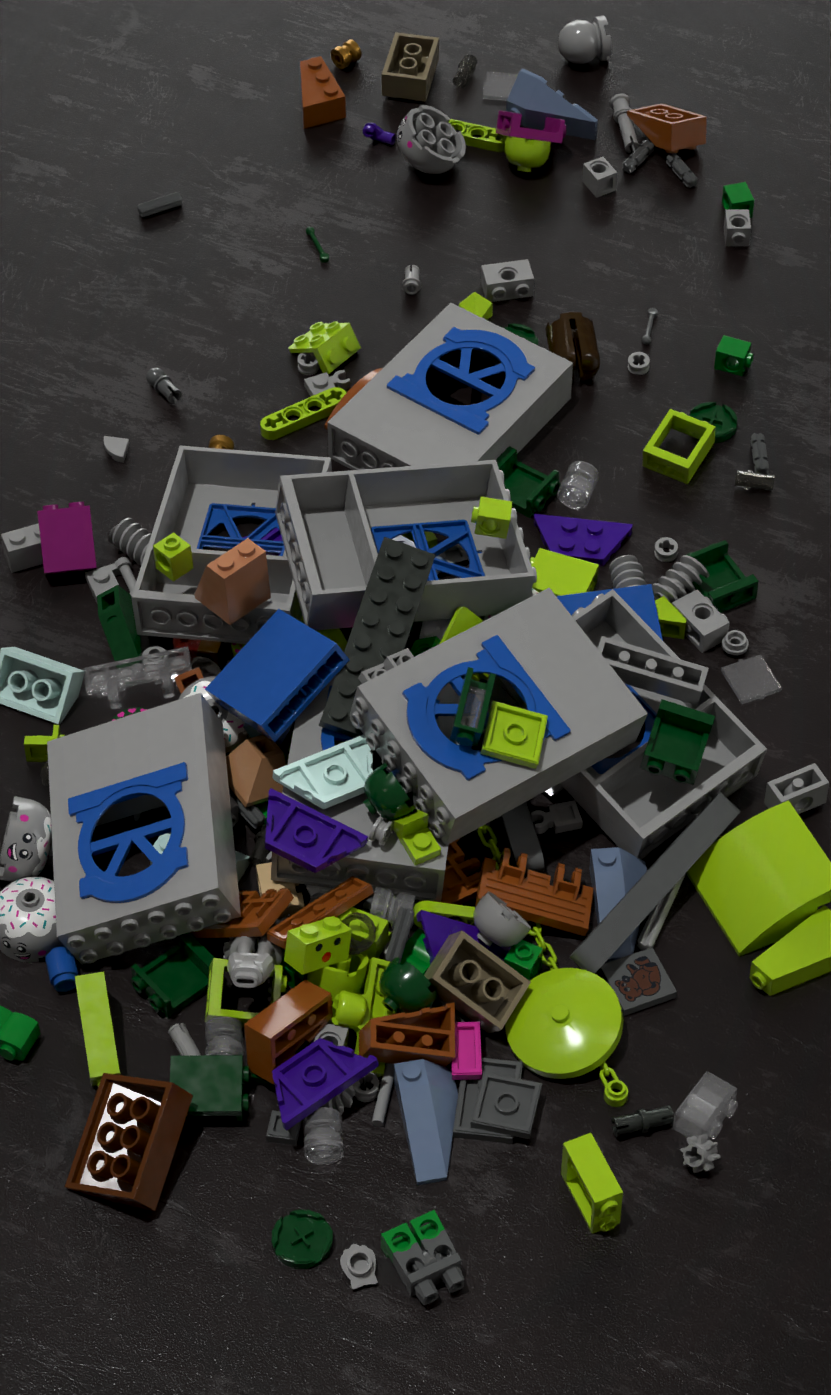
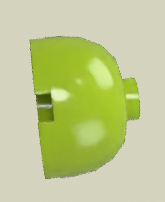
(526, 152)

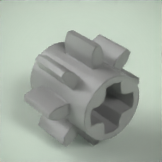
(700, 1153)

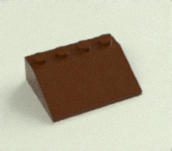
(129, 1140)

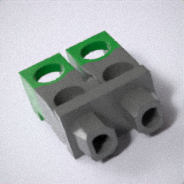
(423, 1257)

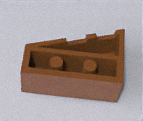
(321, 94)
(285, 1026)
(411, 1036)

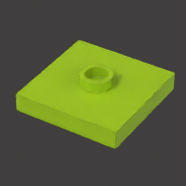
(514, 734)

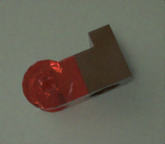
(209, 649)

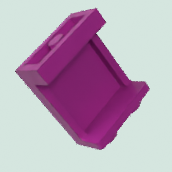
(509, 125)
(66, 538)

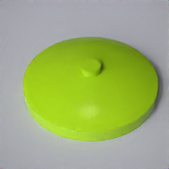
(565, 1023)

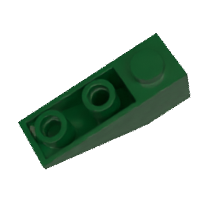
(118, 623)

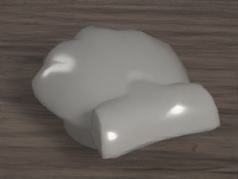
(359, 1265)

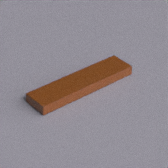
(330, 904)

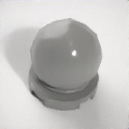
(583, 41)

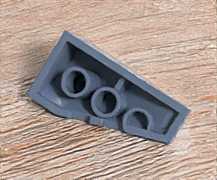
(537, 101)
(612, 876)
(428, 1112)

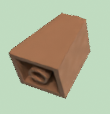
(235, 582)

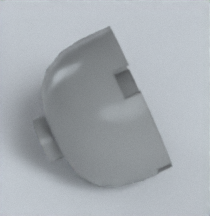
(498, 922)

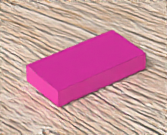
(467, 1059)

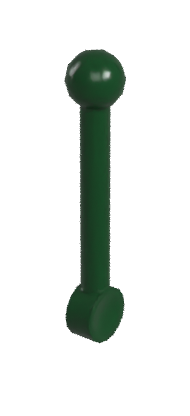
(324, 257)

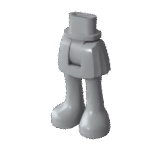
(251, 968)

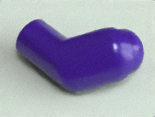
(375, 133)

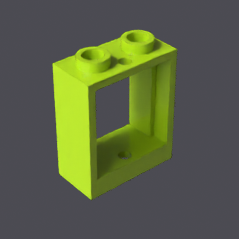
(679, 467)
(214, 991)
(591, 1183)

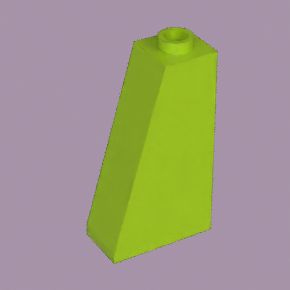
(796, 956)
(97, 1026)

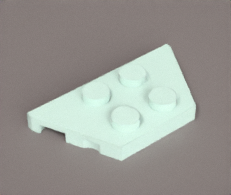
(329, 774)

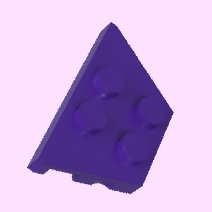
(582, 538)
(307, 834)
(438, 928)
(316, 1077)

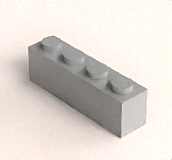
(654, 670)

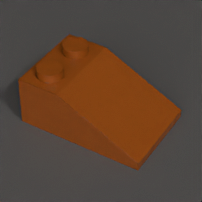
(670, 126)

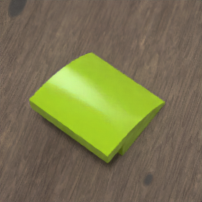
(763, 878)

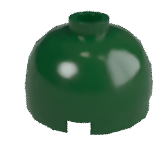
(386, 795)
(405, 988)

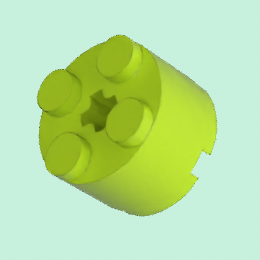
(345, 975)

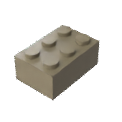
(410, 66)
(476, 981)

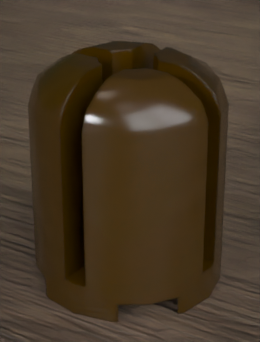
(576, 345)

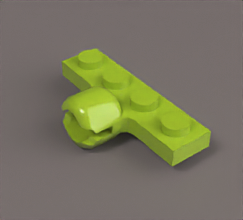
(356, 1010)

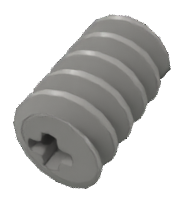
(130, 539)
(626, 572)
(680, 579)

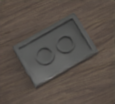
(467, 1098)

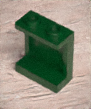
(527, 486)
(727, 583)
(677, 742)
(175, 976)
(214, 1083)

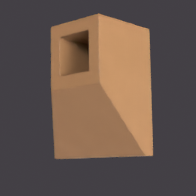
(252, 768)

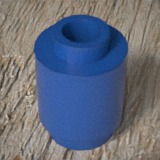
(61, 969)

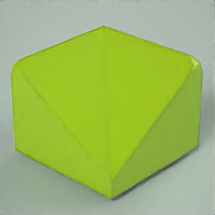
(477, 305)

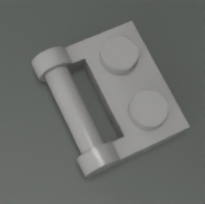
(104, 578)

